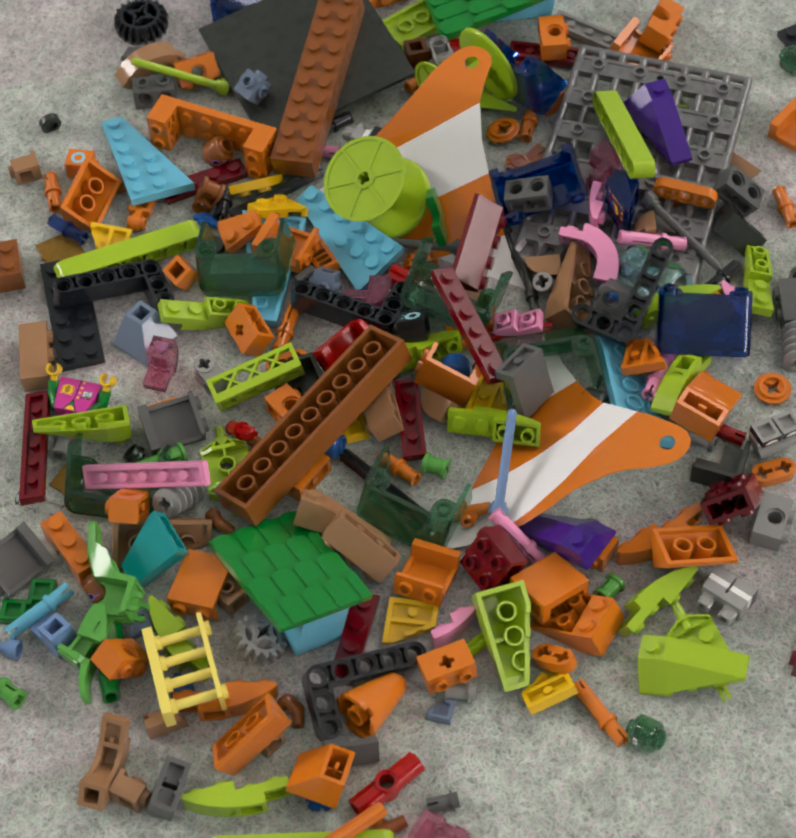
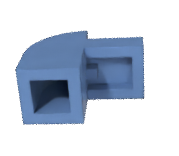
(52, 631)

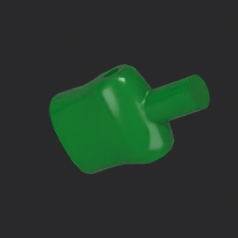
(109, 688)

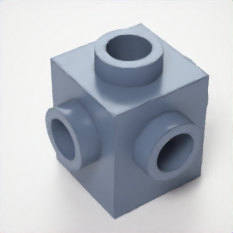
(253, 86)
(326, 278)

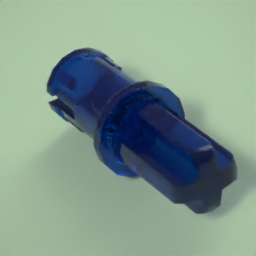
(67, 229)

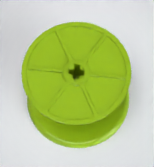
(500, 77)
(376, 185)

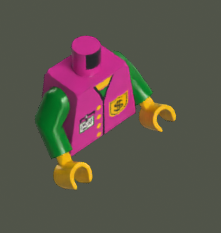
(75, 395)

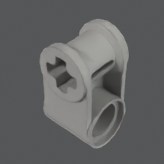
(440, 49)
(206, 369)

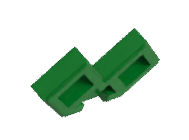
(438, 223)
(14, 608)

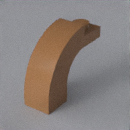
(157, 52)
(108, 761)

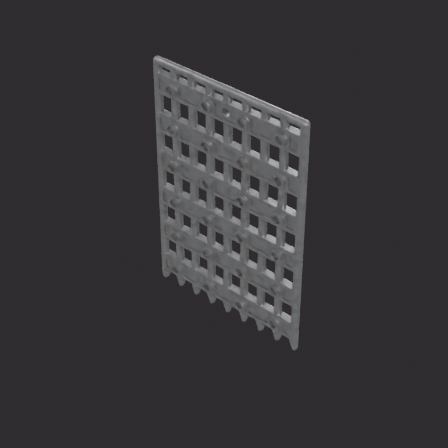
(693, 121)

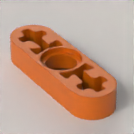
(697, 196)

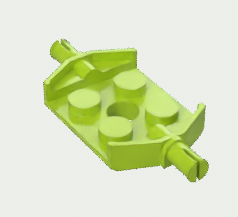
(219, 452)
(701, 630)

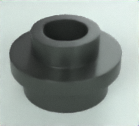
(134, 454)

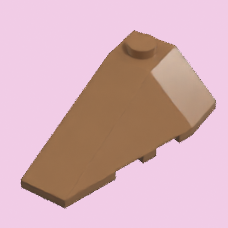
(571, 288)
(318, 511)
(192, 532)

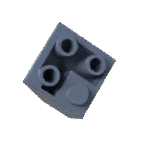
(138, 330)

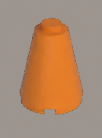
(371, 703)

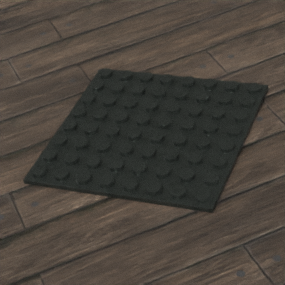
(272, 39)

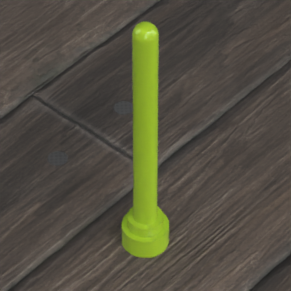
(221, 85)

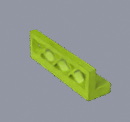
(259, 384)

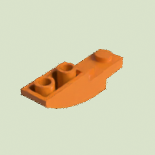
(640, 547)
(242, 698)

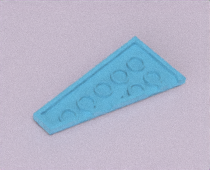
(142, 166)

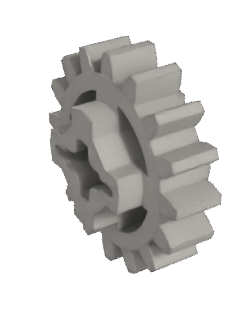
(258, 639)

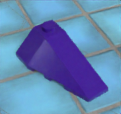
(658, 119)
(569, 537)

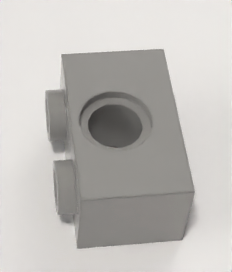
(777, 510)

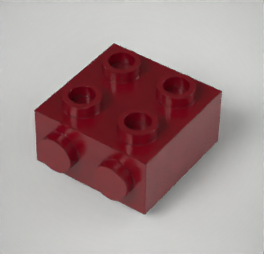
(731, 499)
(492, 558)

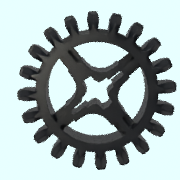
(141, 21)

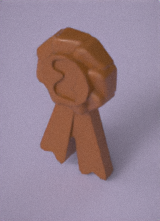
(517, 160)

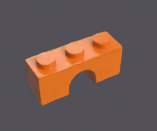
(662, 25)
(69, 544)

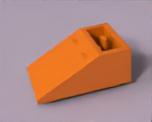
(705, 406)
(583, 623)

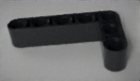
(114, 282)
(634, 300)
(342, 308)
(352, 674)

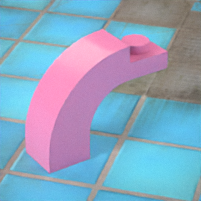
(599, 245)

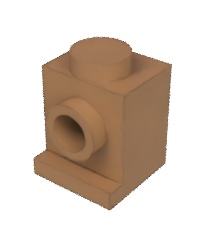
(25, 169)
(232, 599)
(129, 791)

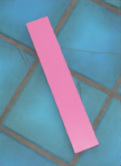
(146, 475)

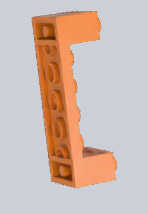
(176, 117)

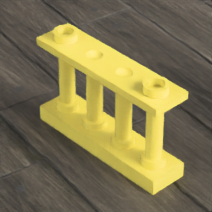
(159, 664)

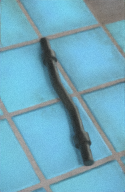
(530, 292)

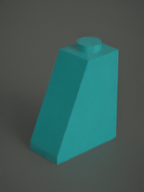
(154, 550)

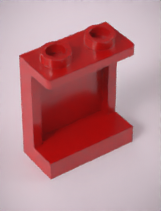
(339, 343)

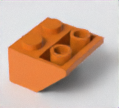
(321, 774)

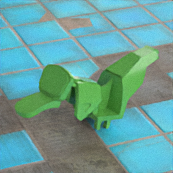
(119, 606)

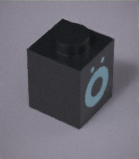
(413, 326)

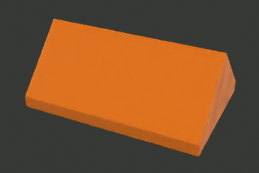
(89, 195)
(691, 546)
(249, 736)

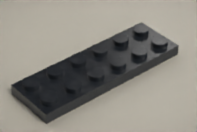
(73, 328)

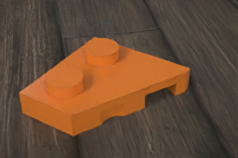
(239, 230)
(642, 358)

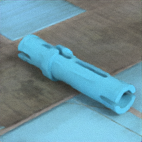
(39, 610)

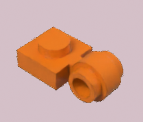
(138, 221)

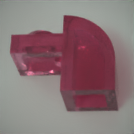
(604, 161)
(377, 290)
(163, 363)

